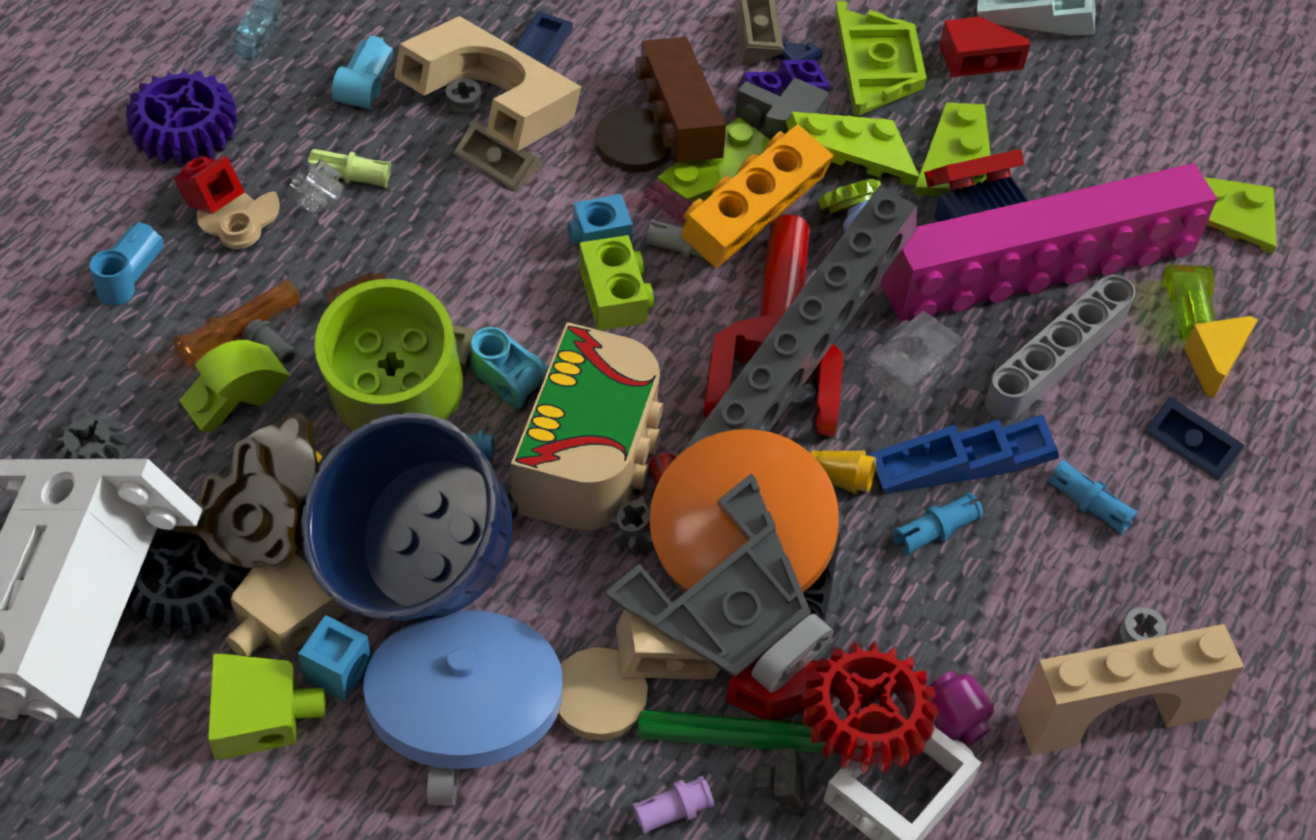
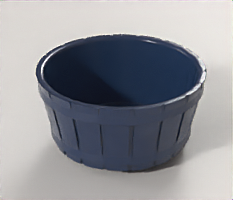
(406, 520)

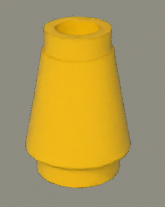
(848, 469)

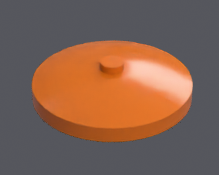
(697, 536)

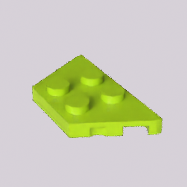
(878, 58)

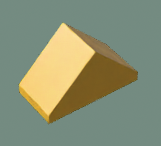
(1215, 348)

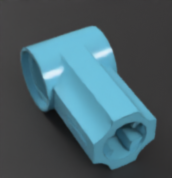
(362, 78)

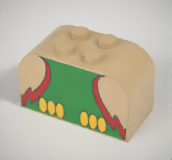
(588, 430)

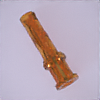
(231, 326)

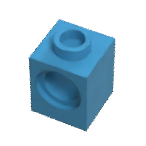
(599, 219)
(335, 658)

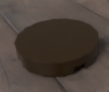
(631, 140)

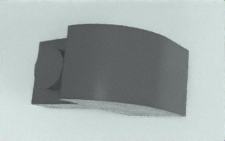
(771, 111)

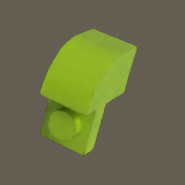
(230, 375)

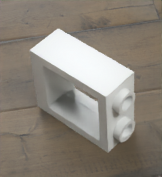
(881, 821)

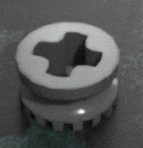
(472, 91)

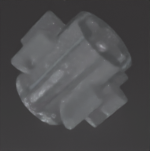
(316, 186)

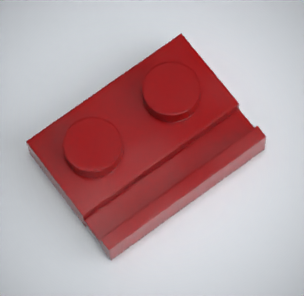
(962, 173)

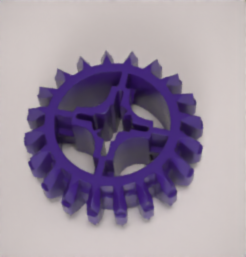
(190, 116)

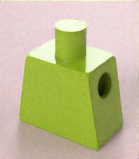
(257, 705)

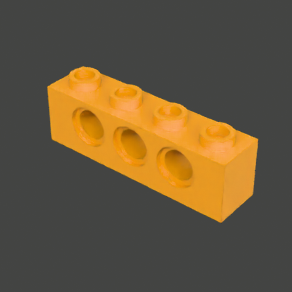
(719, 236)

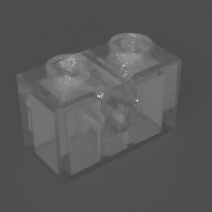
(912, 359)

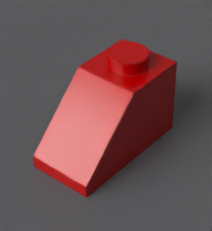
(981, 47)

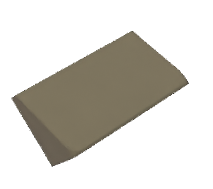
(757, 30)
(496, 158)

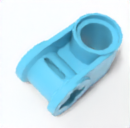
(511, 370)

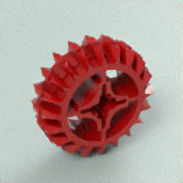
(877, 731)

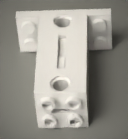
(70, 570)

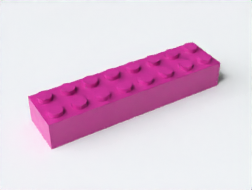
(1049, 241)

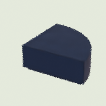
(798, 51)

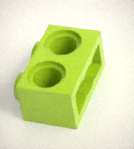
(615, 282)

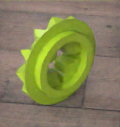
(846, 197)

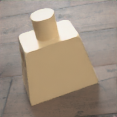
(279, 608)

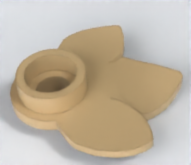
(241, 219)

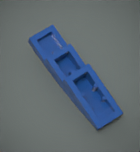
(964, 456)

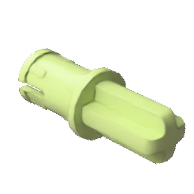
(354, 168)

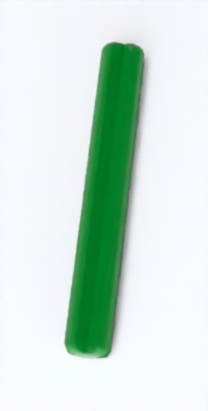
(725, 731)

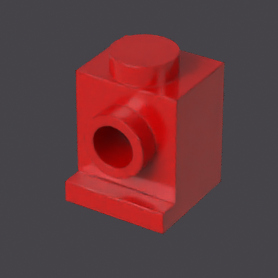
(204, 177)

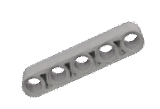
(1059, 347)

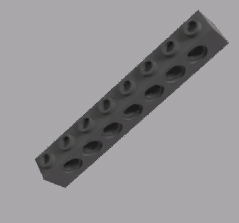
(815, 317)

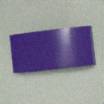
(778, 81)

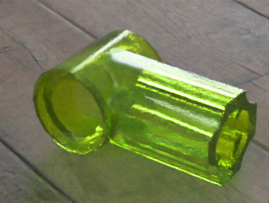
(1191, 295)

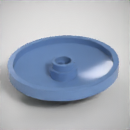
(463, 689)

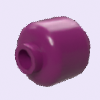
(961, 707)

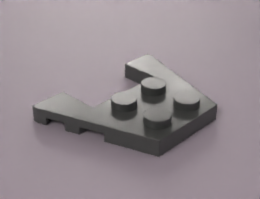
(739, 604)

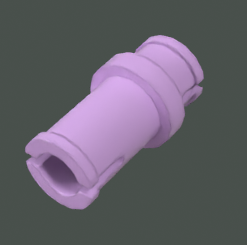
(673, 804)

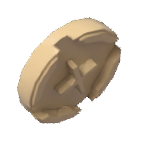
(597, 697)

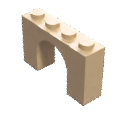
(535, 97)
(1181, 670)

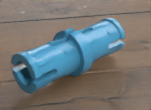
(1092, 497)
(938, 523)

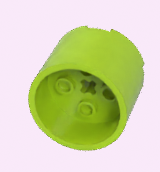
(384, 330)

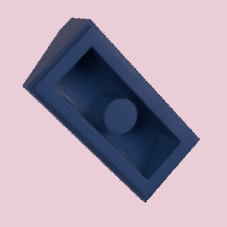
(1194, 438)

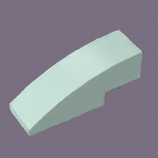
(1053, 16)

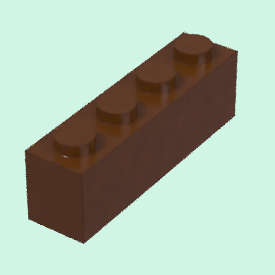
(681, 100)

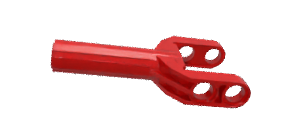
(781, 285)

